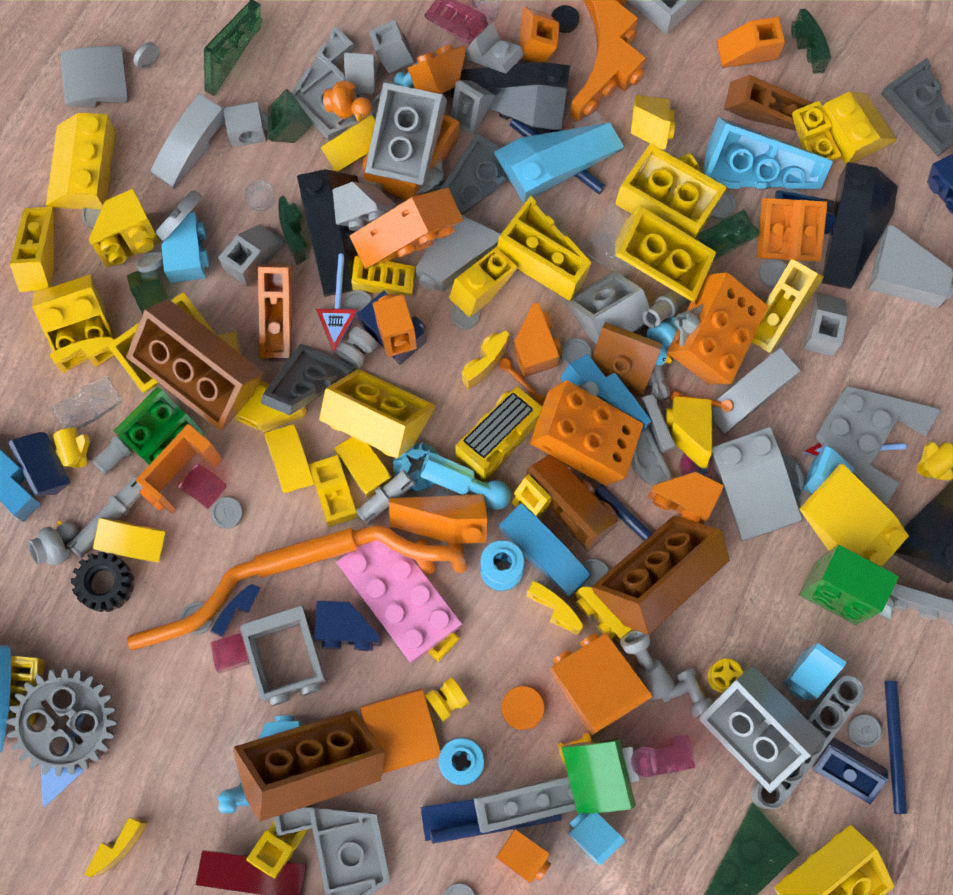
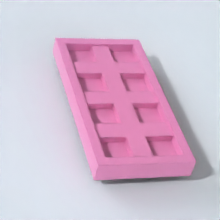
(400, 598)

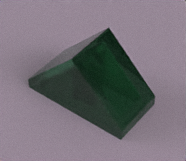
(287, 119)
(147, 288)

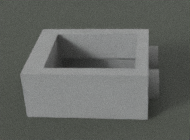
(271, 625)

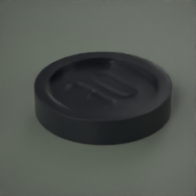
(567, 18)

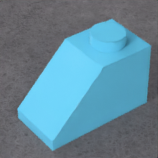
(822, 467)
(813, 672)
(595, 836)

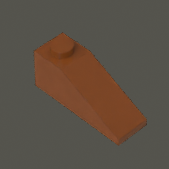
(763, 102)

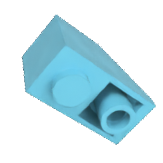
(184, 251)

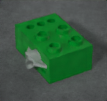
(850, 586)

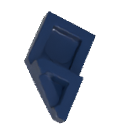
(242, 602)

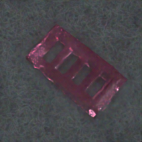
(471, 28)

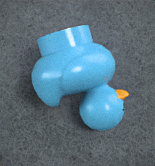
(663, 334)

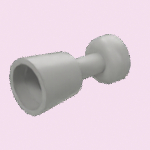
(650, 671)

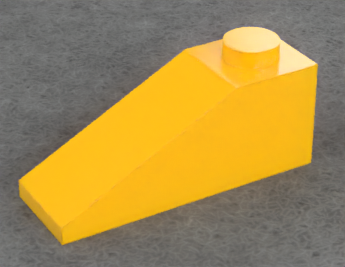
(34, 250)
(786, 303)

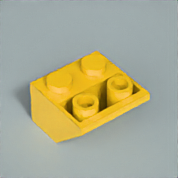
(122, 230)
(71, 312)

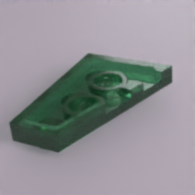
(229, 44)
(753, 857)

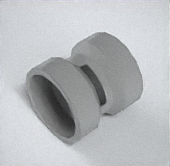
(356, 347)

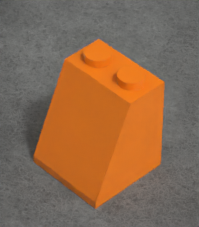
(598, 682)

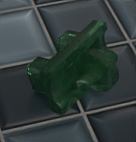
(729, 234)

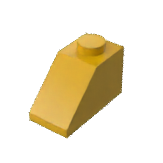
(691, 428)

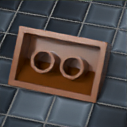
(573, 502)

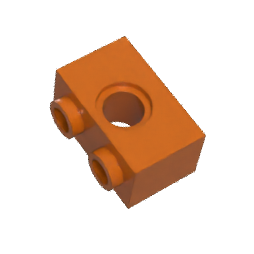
(394, 324)

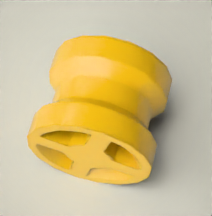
(729, 674)

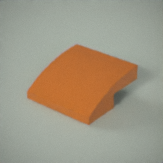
(791, 229)
(402, 729)

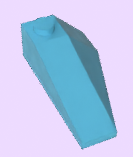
(553, 157)
(750, 158)

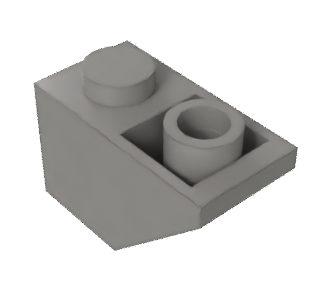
(359, 204)
(248, 252)
(826, 324)

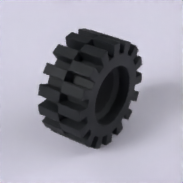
(84, 577)

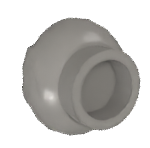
(49, 543)

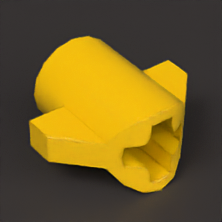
(71, 447)
(936, 461)

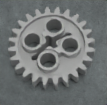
(39, 743)

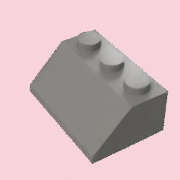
(762, 729)

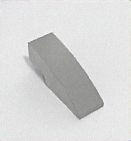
(188, 141)
(755, 390)

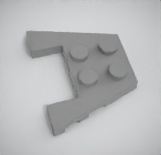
(322, 76)
(860, 427)
(346, 846)

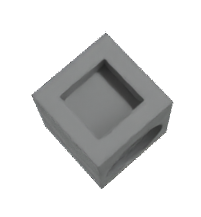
(391, 46)
(245, 124)

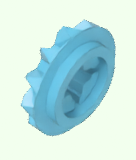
(416, 453)

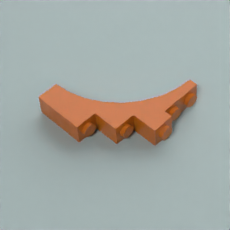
(615, 61)

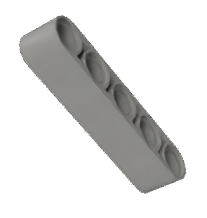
(840, 710)

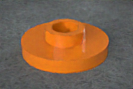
(522, 708)

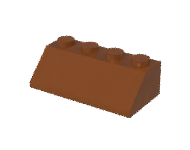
(193, 363)
(662, 573)
(308, 764)

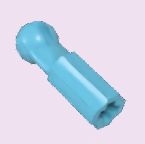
(462, 480)

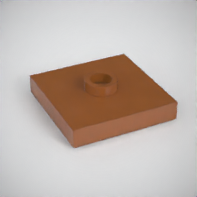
(626, 355)

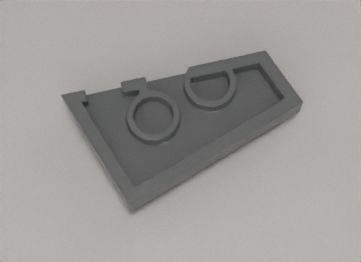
(921, 105)
(475, 174)
(304, 379)

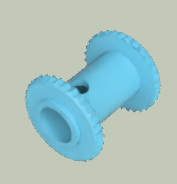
(502, 552)
(448, 767)

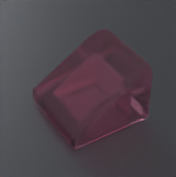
(202, 486)
(229, 653)

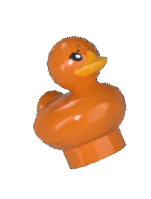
(343, 101)

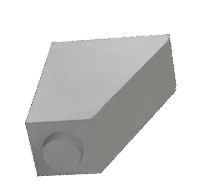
(455, 254)
(909, 271)

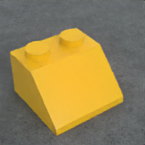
(857, 126)

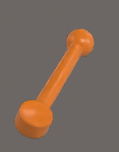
(505, 365)
(726, 405)

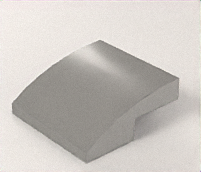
(93, 76)

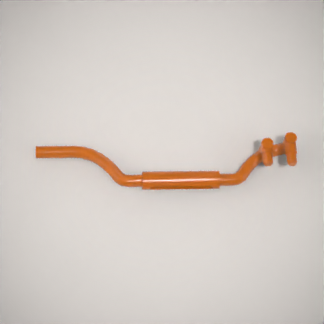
(297, 556)

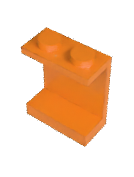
(171, 461)

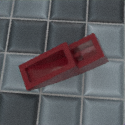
(234, 873)

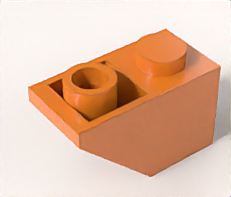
(538, 35)
(752, 43)
(438, 72)
(534, 344)
(689, 495)
(524, 857)

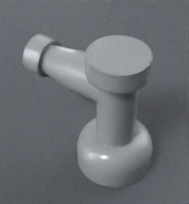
(689, 684)

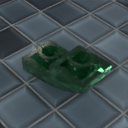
(810, 37)
(290, 224)

